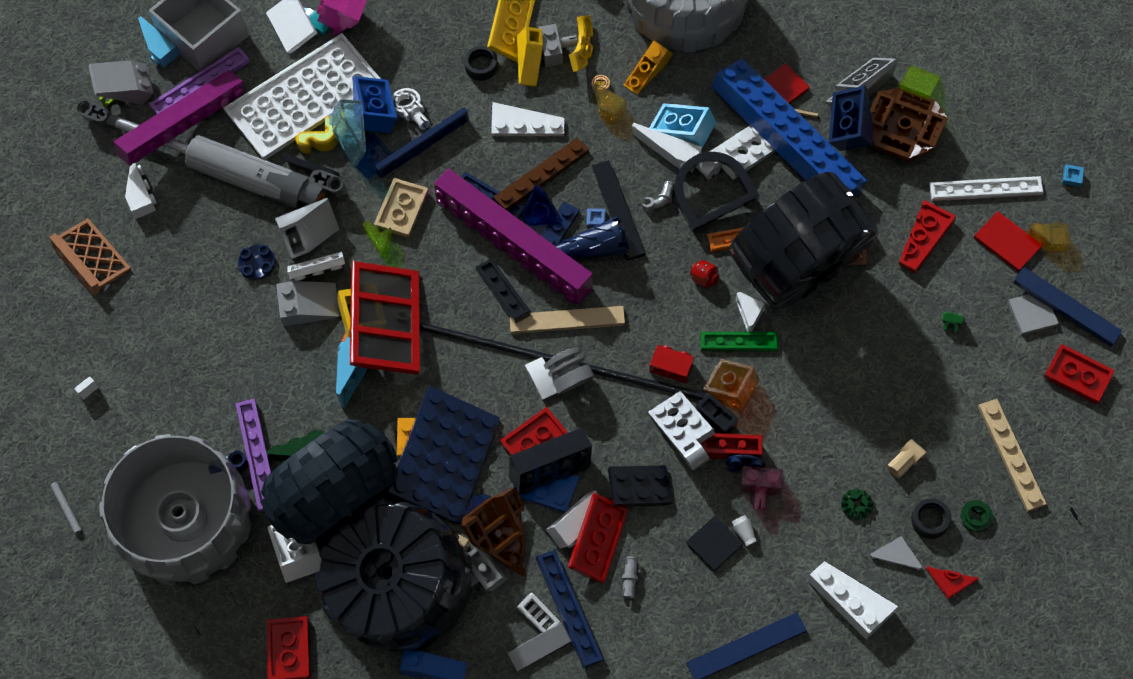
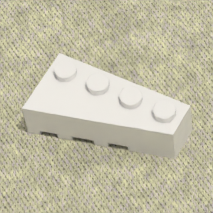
(853, 600)

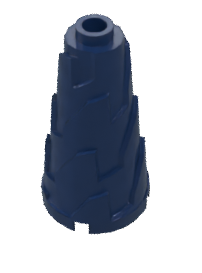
(601, 240)

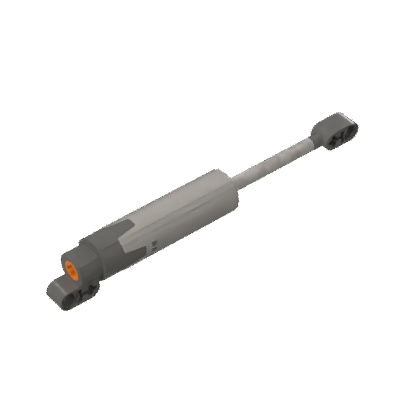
(236, 166)

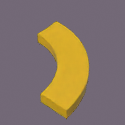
(584, 48)

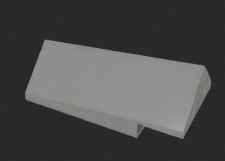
(871, 74)

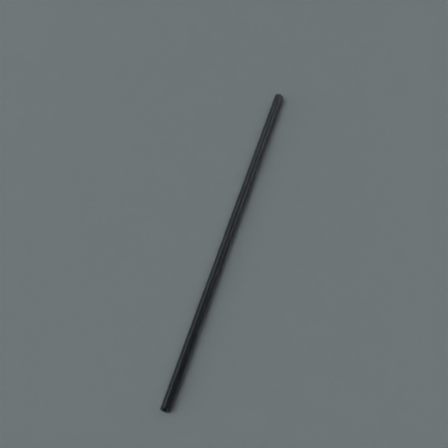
(535, 354)

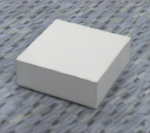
(86, 388)

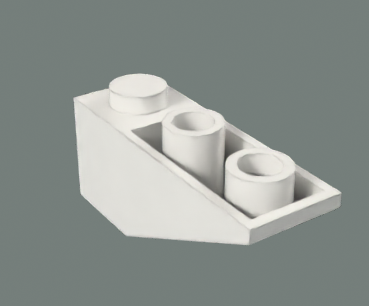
(136, 194)

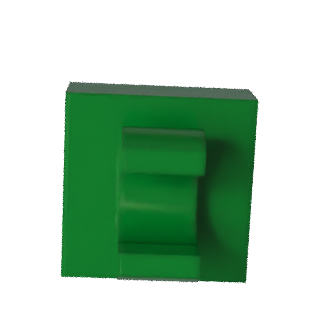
(953, 318)

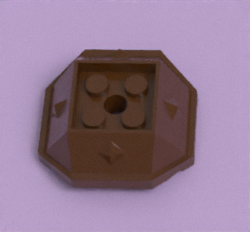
(920, 115)

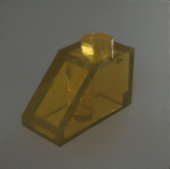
(609, 104)

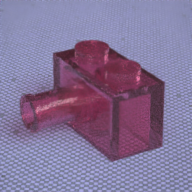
(761, 482)

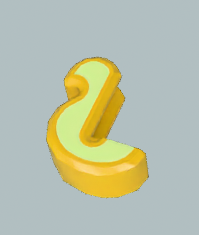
(319, 140)

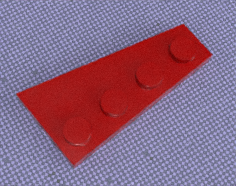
(927, 232)

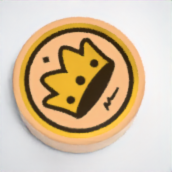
(602, 81)

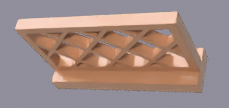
(78, 267)

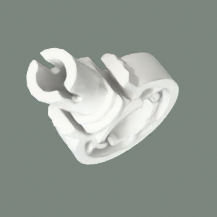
(413, 110)

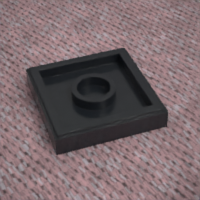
(714, 543)

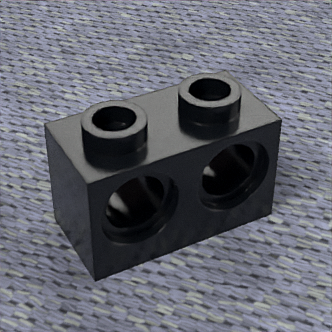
(717, 415)

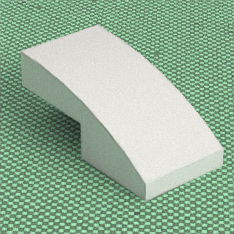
(540, 378)

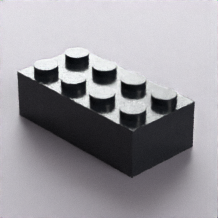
(550, 461)

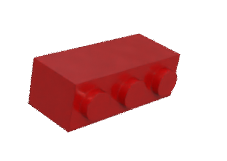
(727, 445)

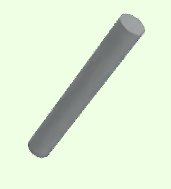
(66, 507)

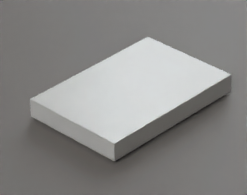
(291, 24)

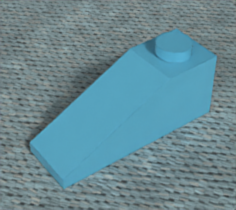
(160, 47)

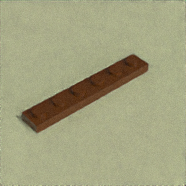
(541, 174)

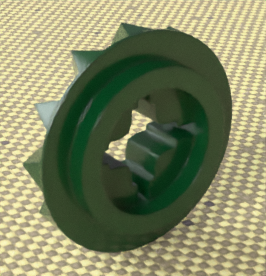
(977, 507)
(861, 511)

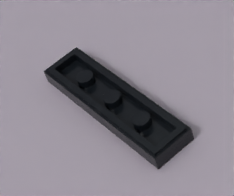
(503, 290)

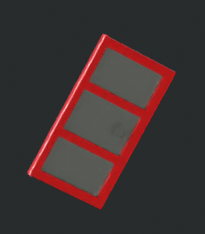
(384, 318)

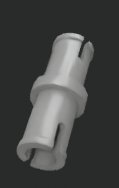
(630, 577)

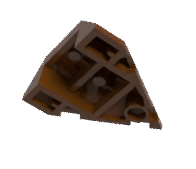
(498, 528)

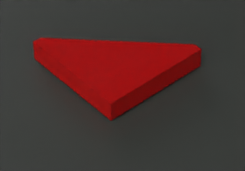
(949, 581)

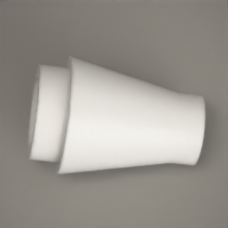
(744, 529)

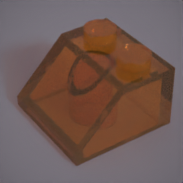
(732, 384)

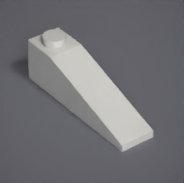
(669, 147)

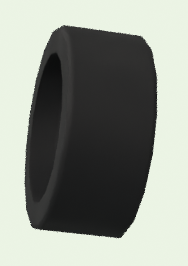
(480, 74)
(926, 532)

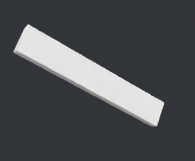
(986, 188)

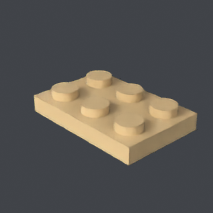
(401, 207)

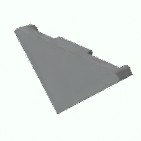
(897, 553)

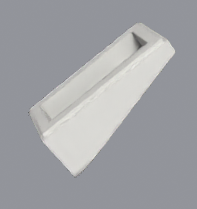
(543, 609)

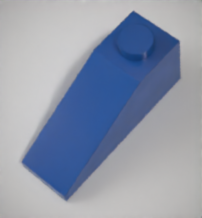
(431, 666)

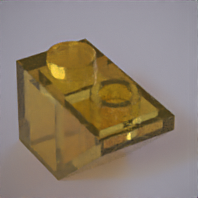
(1053, 236)

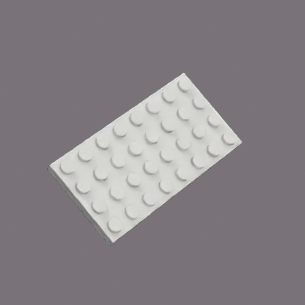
(298, 96)

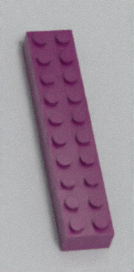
(513, 236)

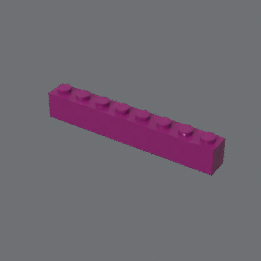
(178, 117)

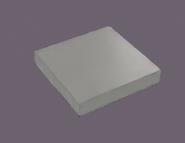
(1031, 314)

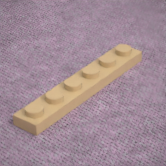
(1012, 455)

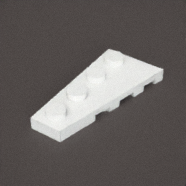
(522, 122)

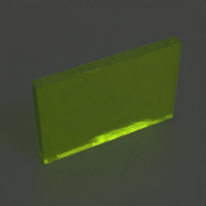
(919, 81)

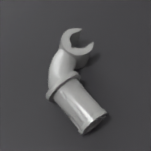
(663, 198)

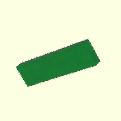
(739, 341)

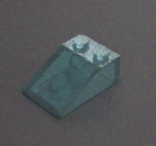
(349, 128)

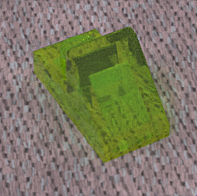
(380, 240)

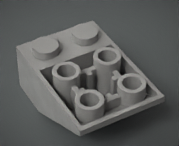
(307, 227)

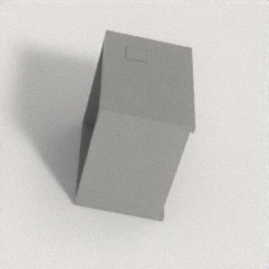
(200, 28)

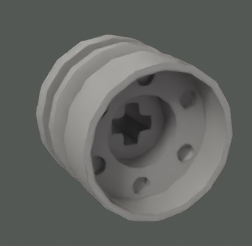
(568, 370)

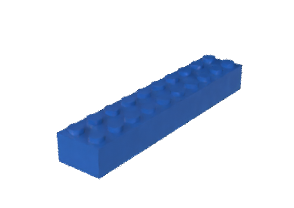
(782, 125)

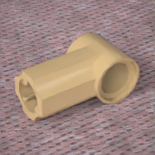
(906, 458)

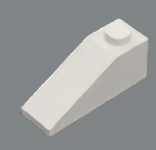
(567, 527)

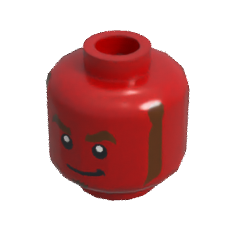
(704, 273)

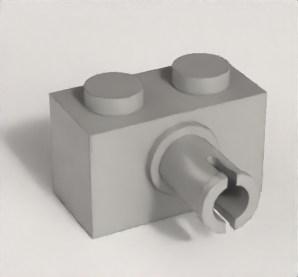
(554, 44)
(485, 570)

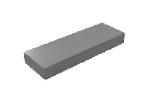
(538, 646)

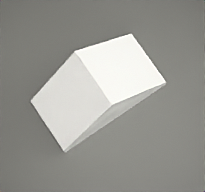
(749, 309)

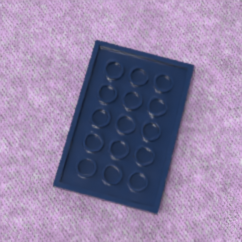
(443, 455)

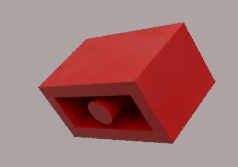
(671, 363)

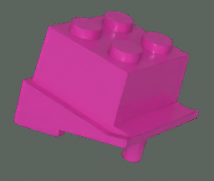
(340, 13)

